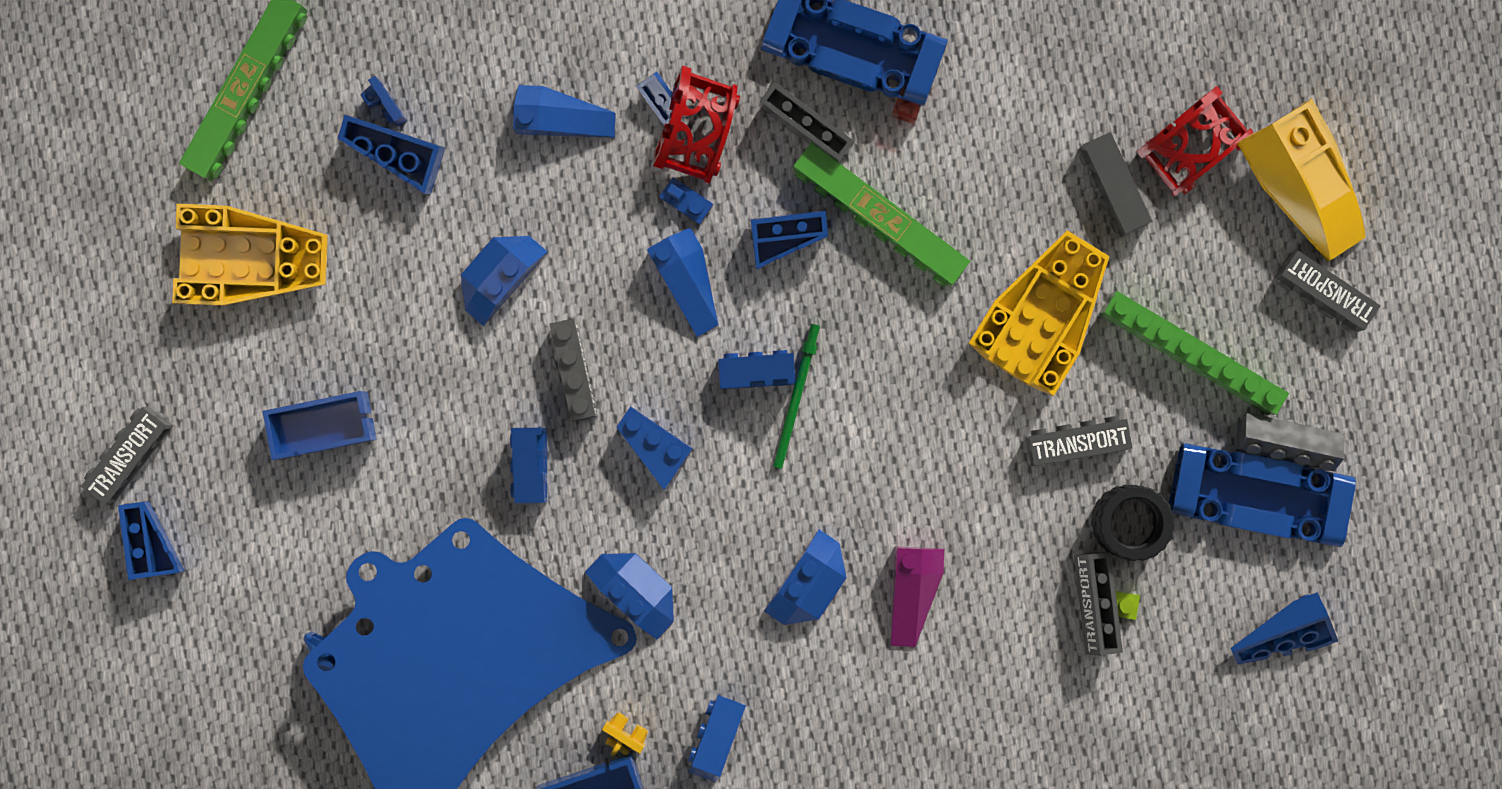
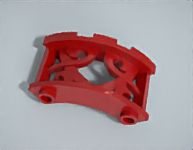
(685, 89)
(1211, 108)

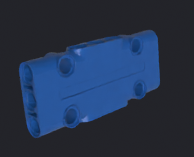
(856, 46)
(1262, 494)

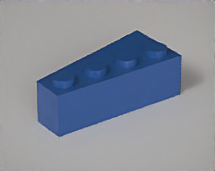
(402, 154)

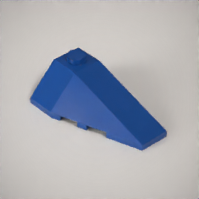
(1296, 626)

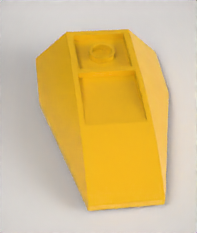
(1307, 178)
(243, 256)
(1044, 315)

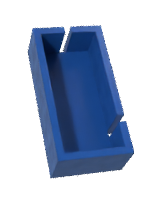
(319, 425)
(620, 774)

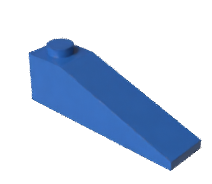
(552, 113)
(685, 272)

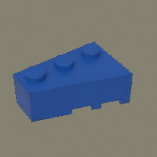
(784, 234)
(756, 370)
(654, 445)
(529, 465)
(146, 542)
(716, 738)

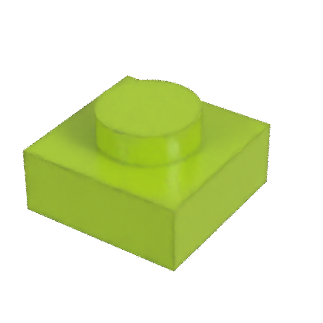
(1127, 604)

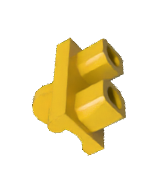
(634, 741)

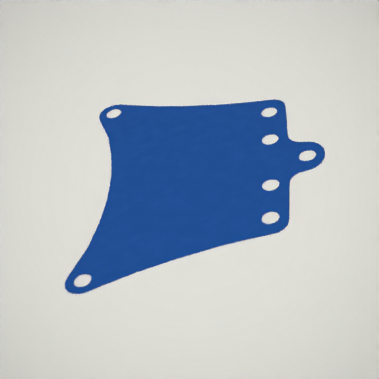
(452, 656)

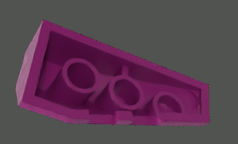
(914, 588)

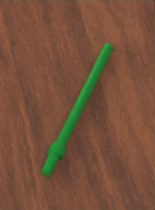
(809, 349)

